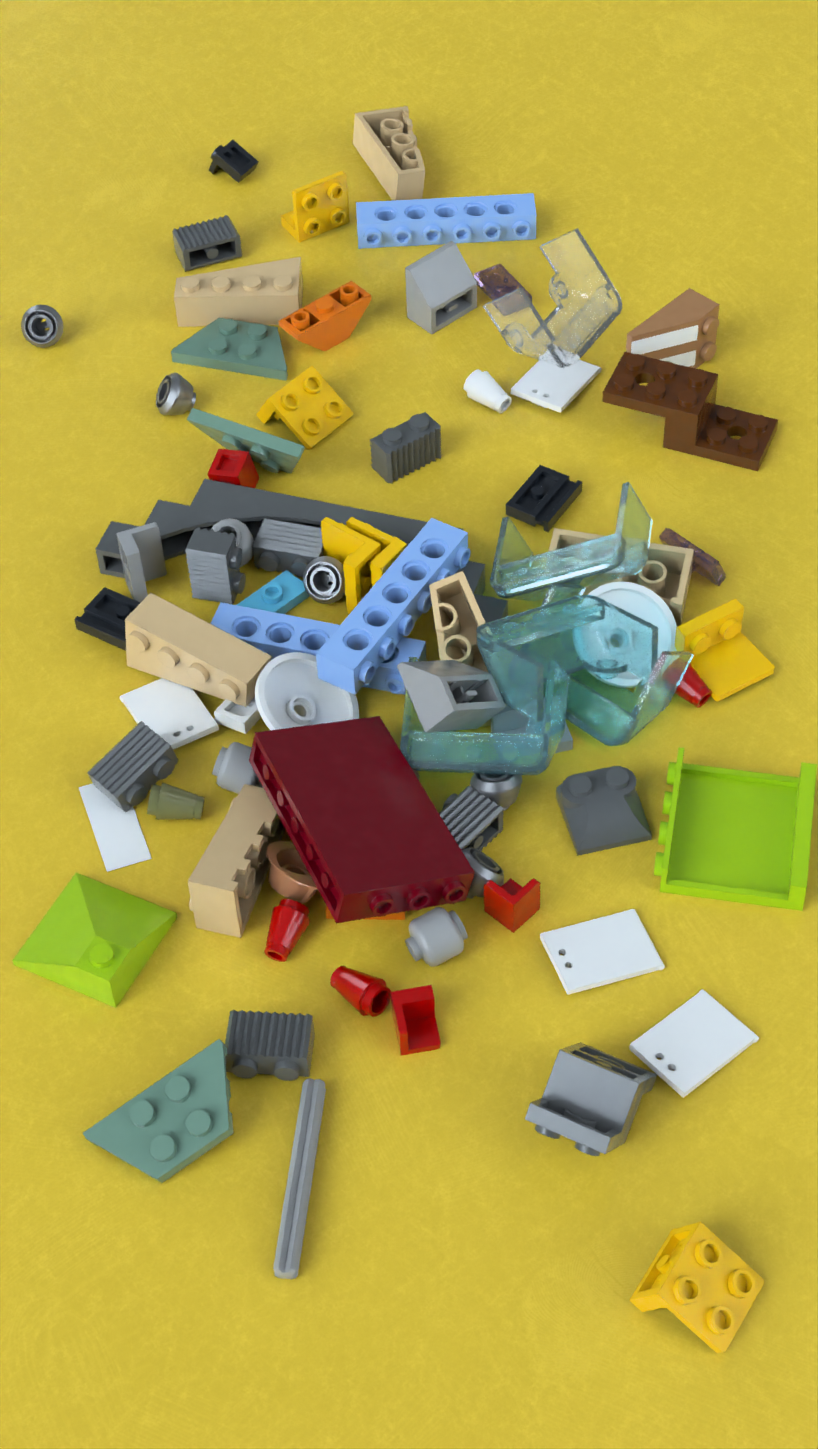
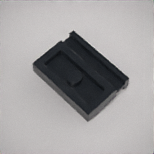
(543, 498)
(106, 617)

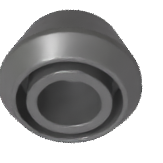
(34, 328)
(175, 395)
(319, 578)
(498, 787)
(484, 869)

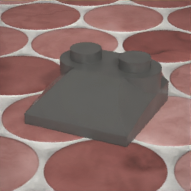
(602, 809)

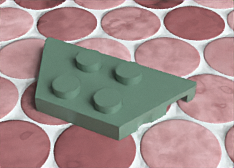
(235, 348)
(268, 450)
(172, 1118)

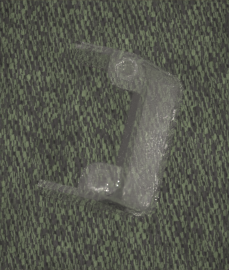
(583, 299)

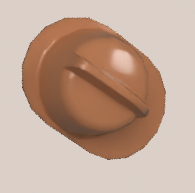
(288, 872)

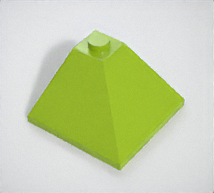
(95, 939)

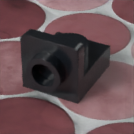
(233, 161)

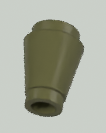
(174, 803)

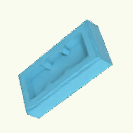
(278, 595)

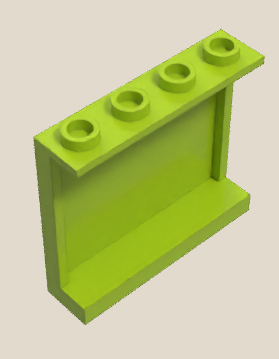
(736, 834)

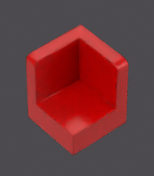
(234, 468)
(511, 902)
(415, 1020)

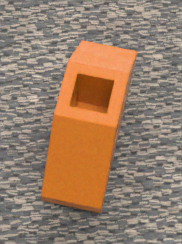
(329, 318)

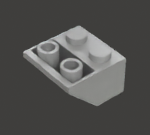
(439, 288)
(450, 694)

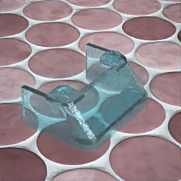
(528, 577)
(575, 633)
(614, 712)
(490, 751)

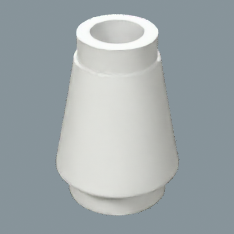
(486, 391)

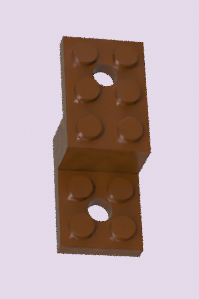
(691, 416)

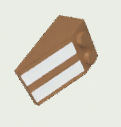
(679, 332)

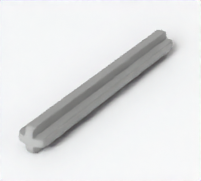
(299, 1180)

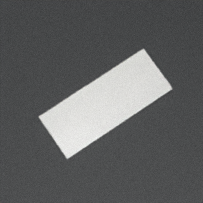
(115, 830)

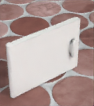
(554, 386)
(170, 711)
(601, 951)
(693, 1043)

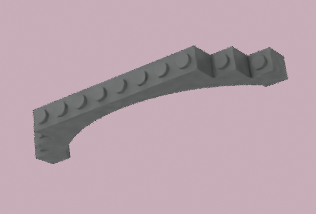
(250, 506)

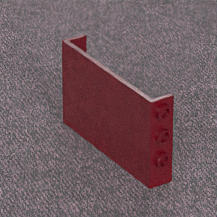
(360, 819)

